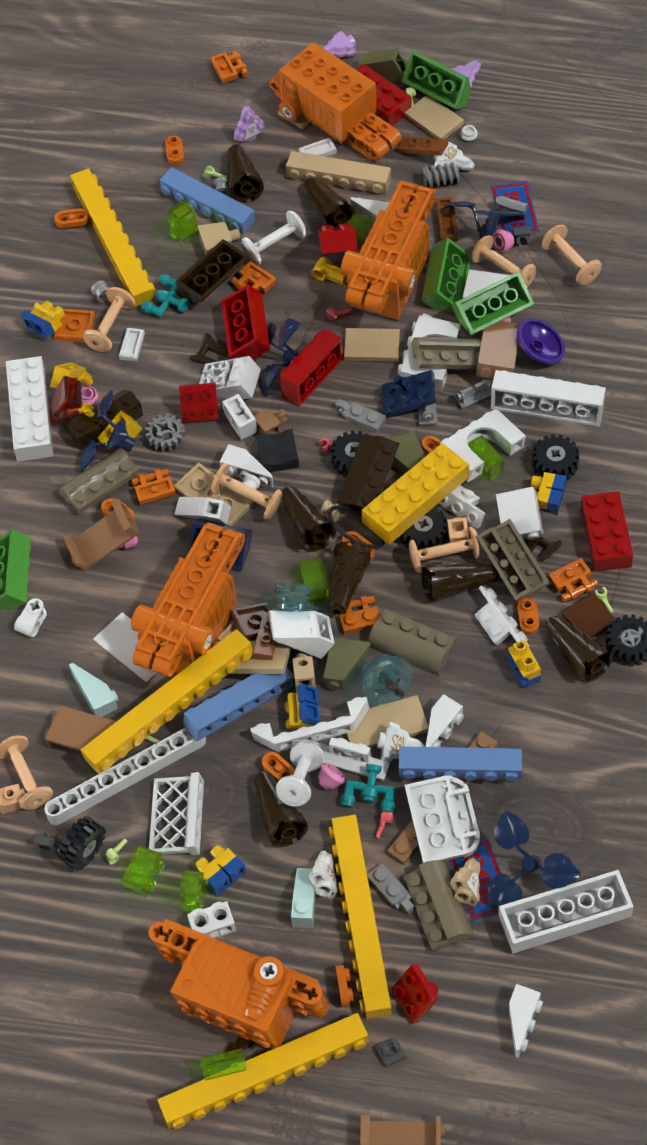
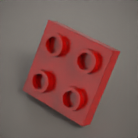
(199, 402)
(415, 993)

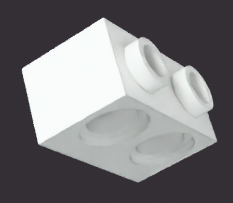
(239, 416)
(213, 927)

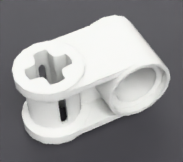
(31, 618)

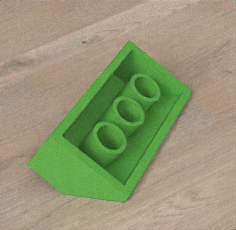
(437, 80)
(446, 275)
(492, 303)
(14, 569)

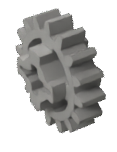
(165, 432)

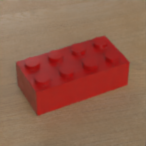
(390, 99)
(337, 239)
(245, 323)
(311, 367)
(606, 531)

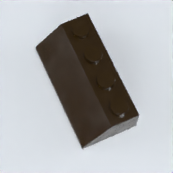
(210, 272)
(84, 428)
(368, 471)

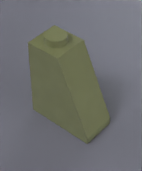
(386, 63)
(408, 452)
(344, 662)

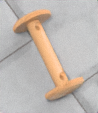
(556, 237)
(483, 249)
(97, 339)
(221, 479)
(444, 549)
(35, 797)

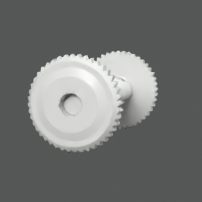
(294, 225)
(293, 789)

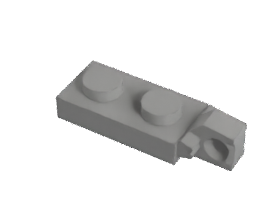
(361, 415)
(390, 888)

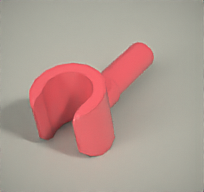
(333, 315)
(327, 448)
(386, 817)

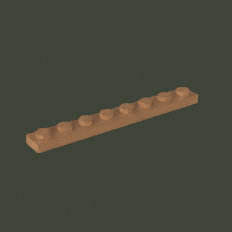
(407, 842)

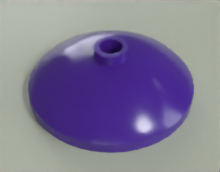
(540, 341)

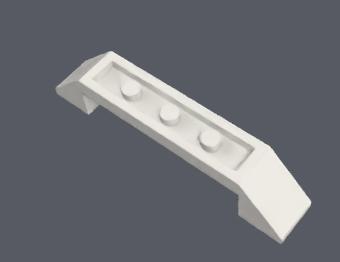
(324, 730)

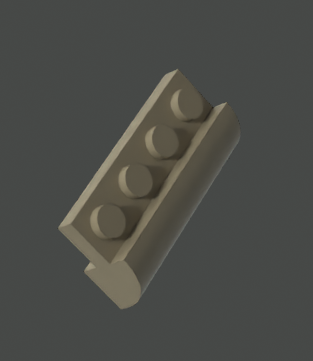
(446, 352)
(99, 480)
(513, 560)
(411, 640)
(436, 906)

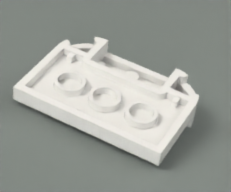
(443, 818)

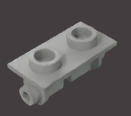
(473, 394)
(427, 415)

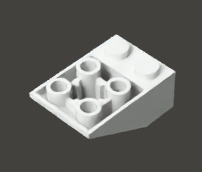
(232, 377)
(302, 631)

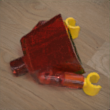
(68, 399)

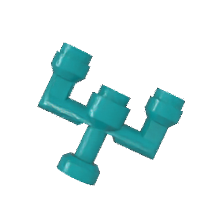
(165, 298)
(369, 790)

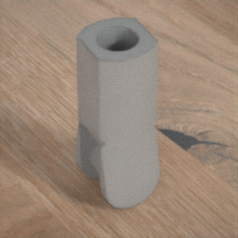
(506, 204)

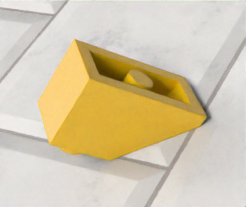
(68, 369)
(132, 427)

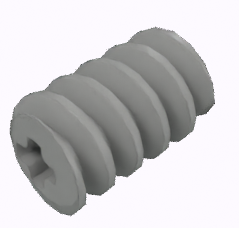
(441, 174)

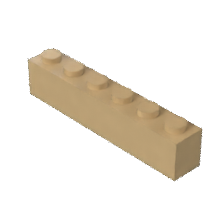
(339, 172)

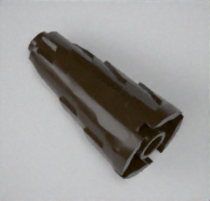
(242, 177)
(328, 204)
(308, 521)
(345, 575)
(454, 578)
(579, 649)
(280, 820)

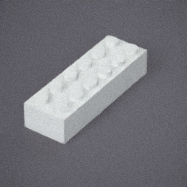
(547, 398)
(29, 409)
(565, 911)

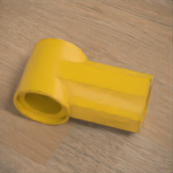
(325, 269)

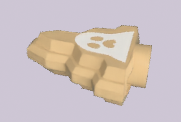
(467, 883)

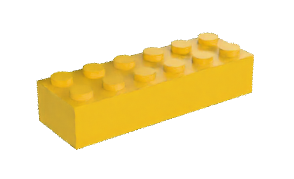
(415, 493)

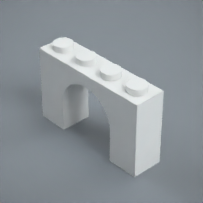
(428, 328)
(491, 426)

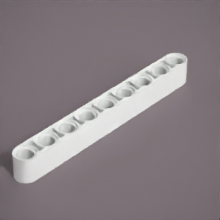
(121, 781)

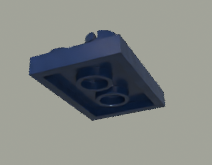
(408, 393)

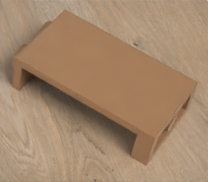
(497, 349)
(102, 537)
(75, 728)
(401, 1132)

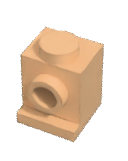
(458, 529)
(10, 798)

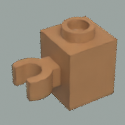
(269, 423)

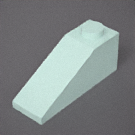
(97, 693)
(303, 900)

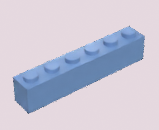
(207, 200)
(235, 702)
(460, 763)

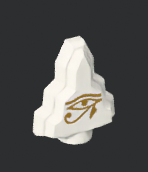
(454, 155)
(391, 740)
(323, 876)

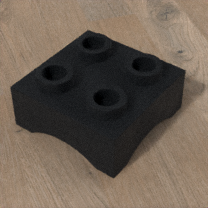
(277, 451)

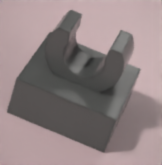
(523, 232)
(46, 844)
(391, 1052)

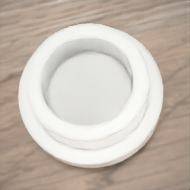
(469, 133)

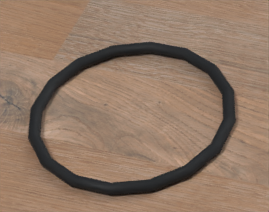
(346, 535)

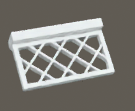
(193, 818)

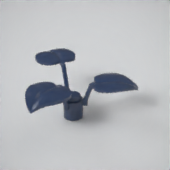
(485, 229)
(270, 372)
(118, 438)
(557, 868)

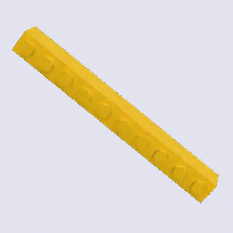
(111, 236)
(167, 702)
(361, 917)
(264, 1071)

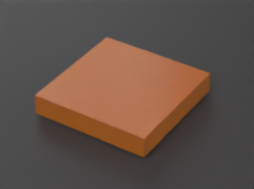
(74, 325)

